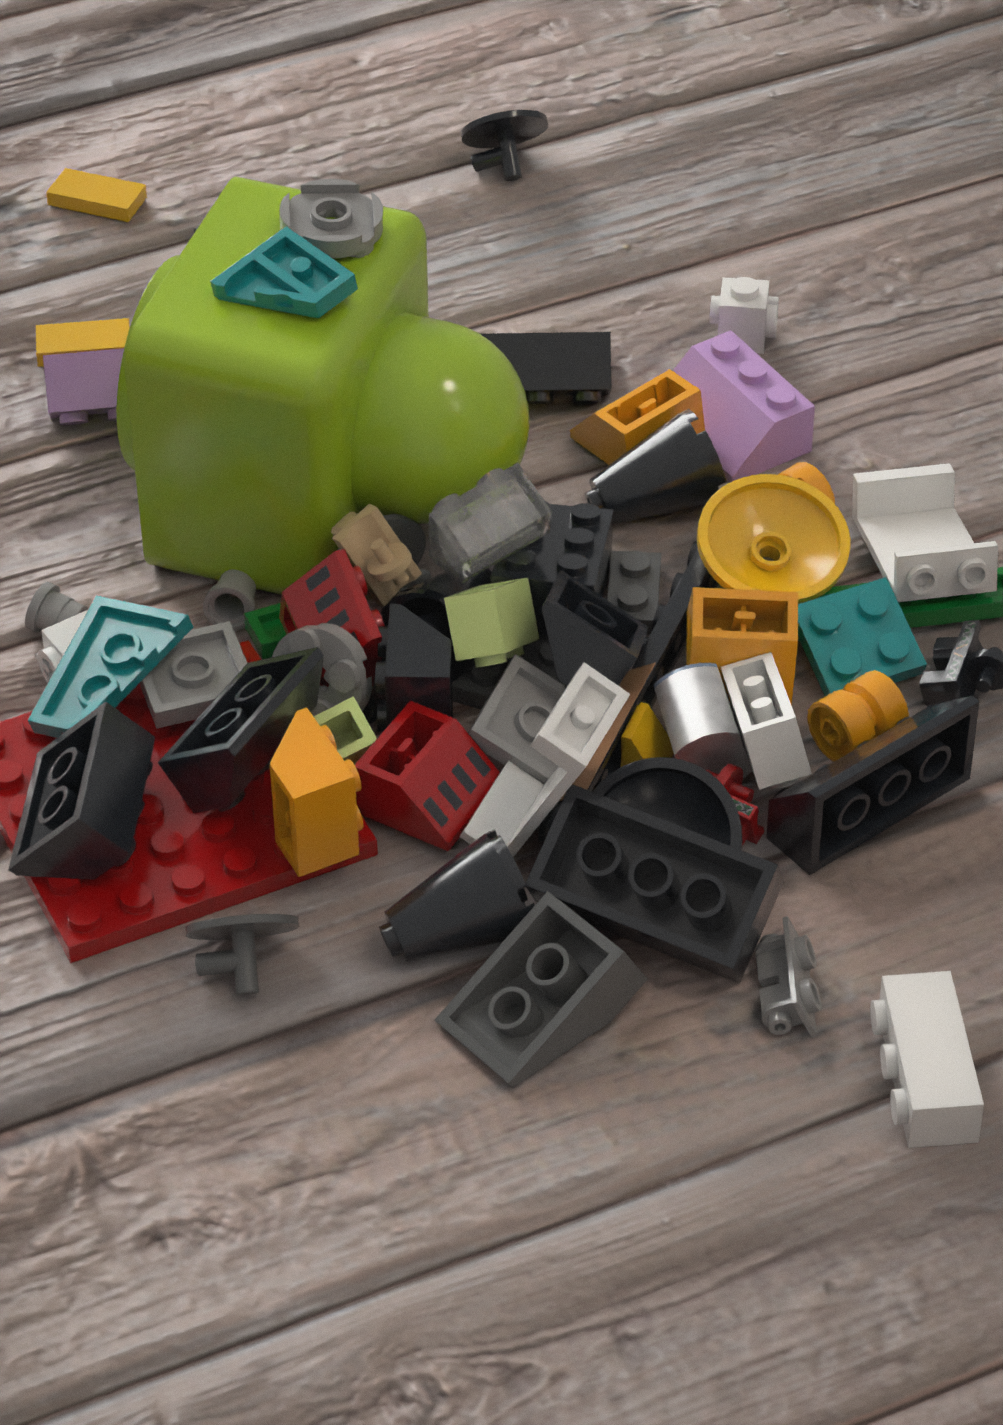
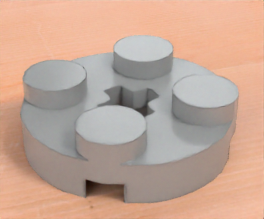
(356, 222)
(341, 660)

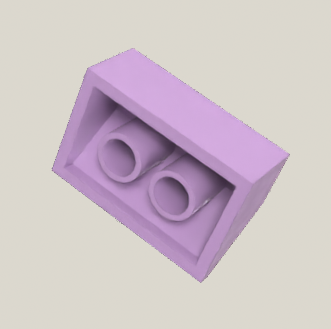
(82, 384)
(747, 406)

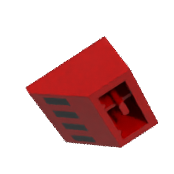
(334, 595)
(424, 776)

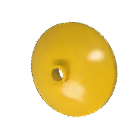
(779, 521)

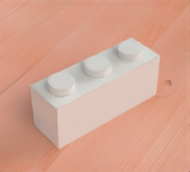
(766, 721)
(927, 1059)

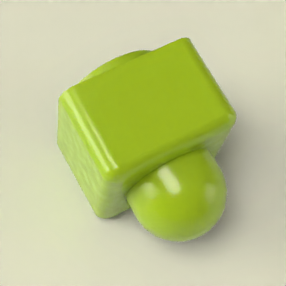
(280, 423)

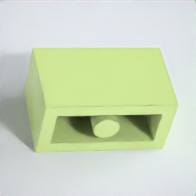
(492, 621)

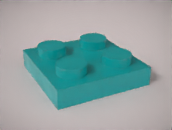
(858, 634)

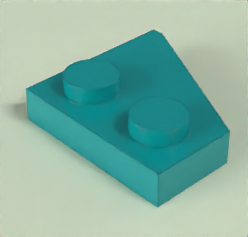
(286, 277)

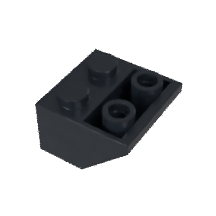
(415, 666)

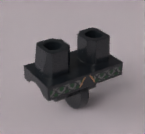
(962, 667)

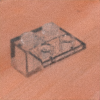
(487, 523)

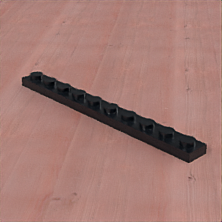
(662, 647)

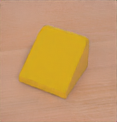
(644, 737)

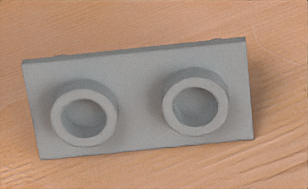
(788, 962)

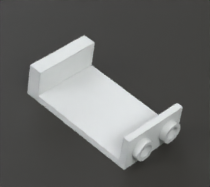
(918, 534)
(567, 738)

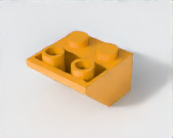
(637, 415)
(742, 624)
(314, 797)

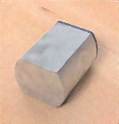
(701, 718)

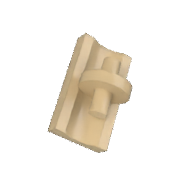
(376, 551)

